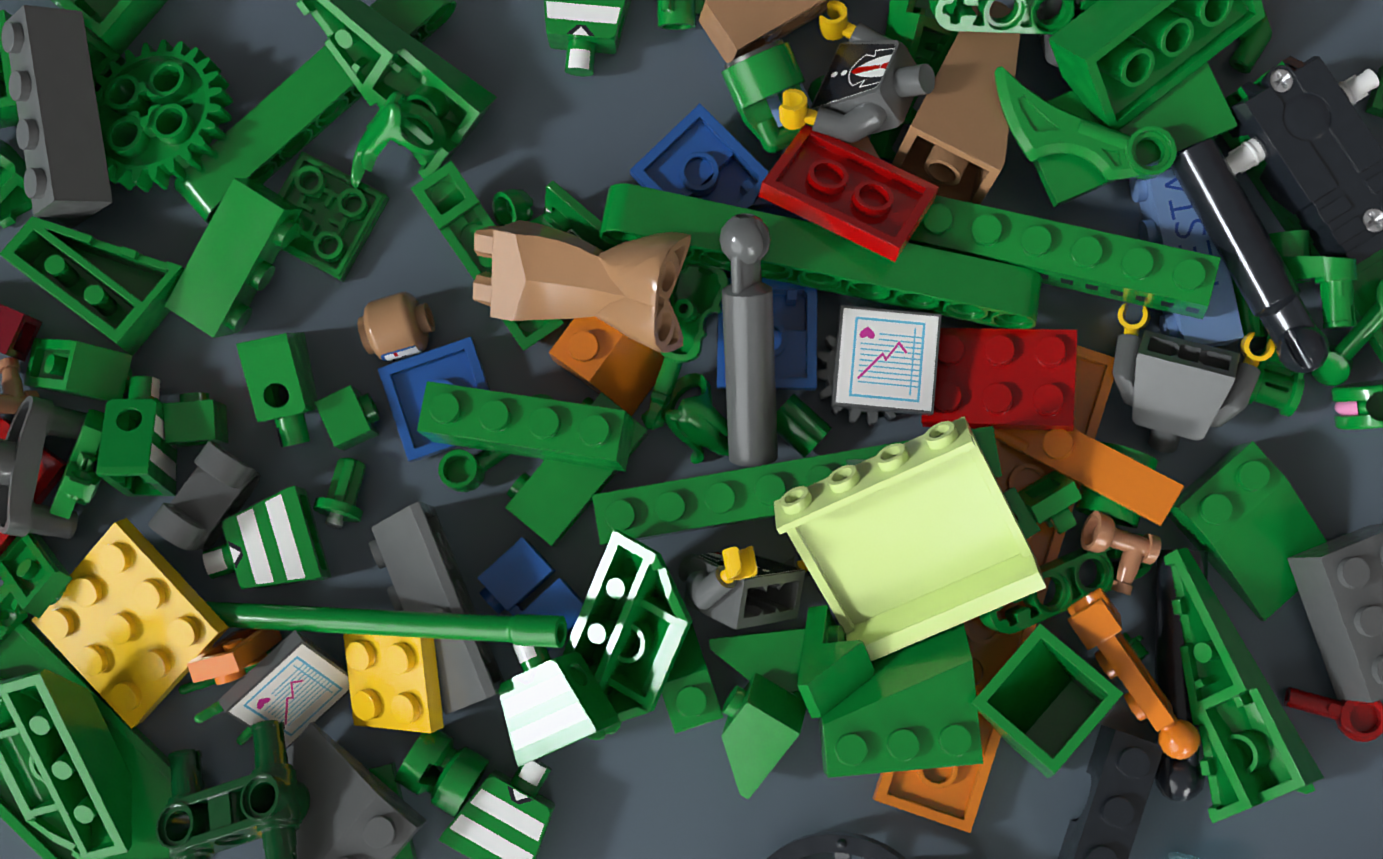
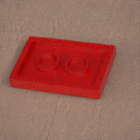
(849, 192)
(1006, 378)

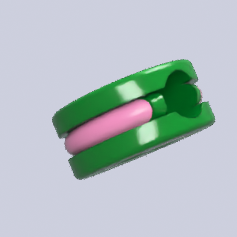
(1359, 405)

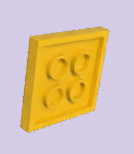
(130, 623)

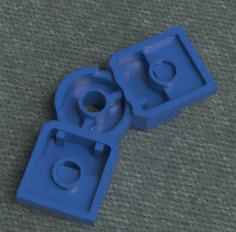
(711, 165)

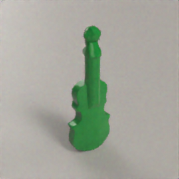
(693, 301)

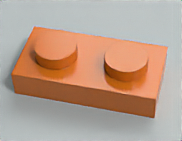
(232, 654)

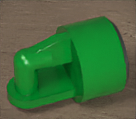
(756, 79)

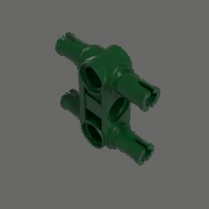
(237, 812)

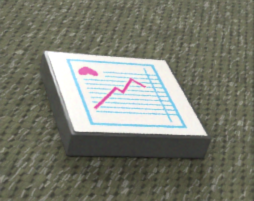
(886, 360)
(290, 686)

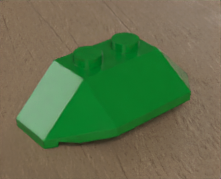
(631, 626)
(64, 765)

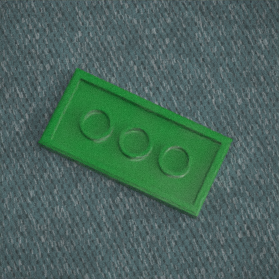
(1189, 112)

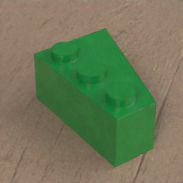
(98, 281)

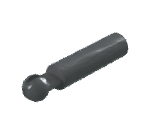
(749, 344)

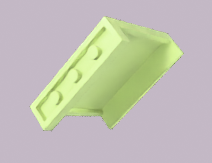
(911, 540)

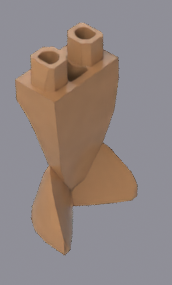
(560, 276)

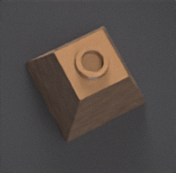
(960, 126)

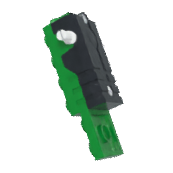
(1316, 164)

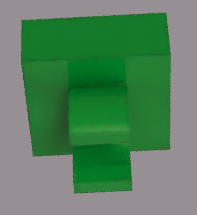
(1050, 499)

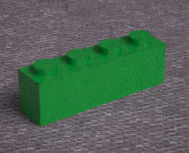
(526, 426)

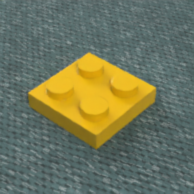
(393, 682)

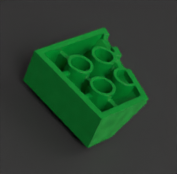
(908, 713)

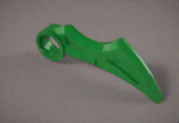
(1048, 130)

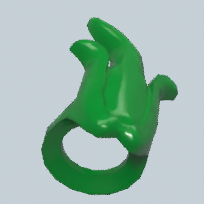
(387, 126)
(696, 419)

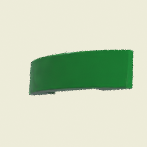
(458, 216)

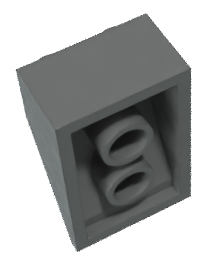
(349, 806)

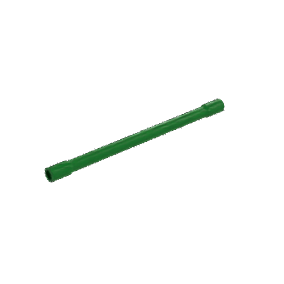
(518, 629)

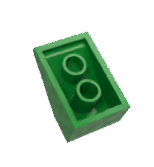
(1248, 525)

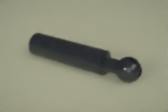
(1250, 256)
(1174, 777)

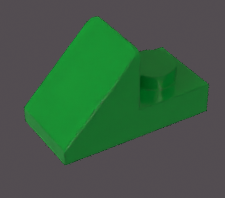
(829, 663)

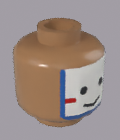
(395, 326)

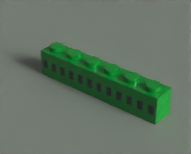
(1074, 256)

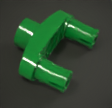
(1332, 274)

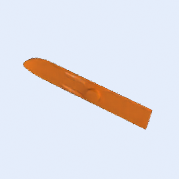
(1098, 469)

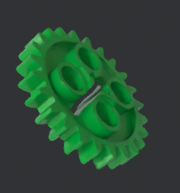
(160, 114)

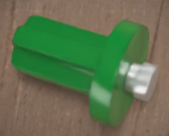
(342, 493)

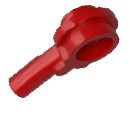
(1353, 718)

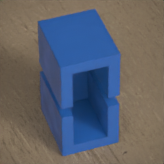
(518, 575)

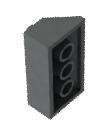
(56, 114)
(430, 581)

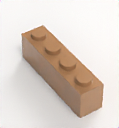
(749, 24)

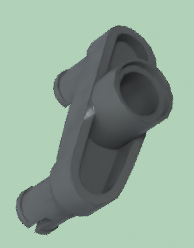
(21, 463)

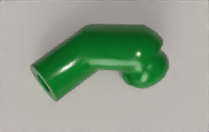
(1251, 46)

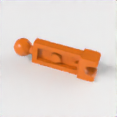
(1100, 625)

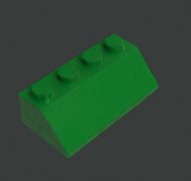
(1135, 51)

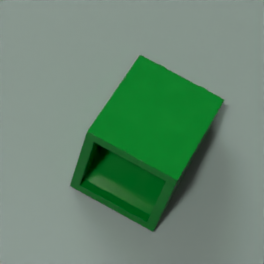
(1046, 701)

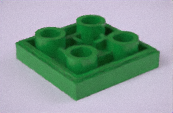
(333, 215)

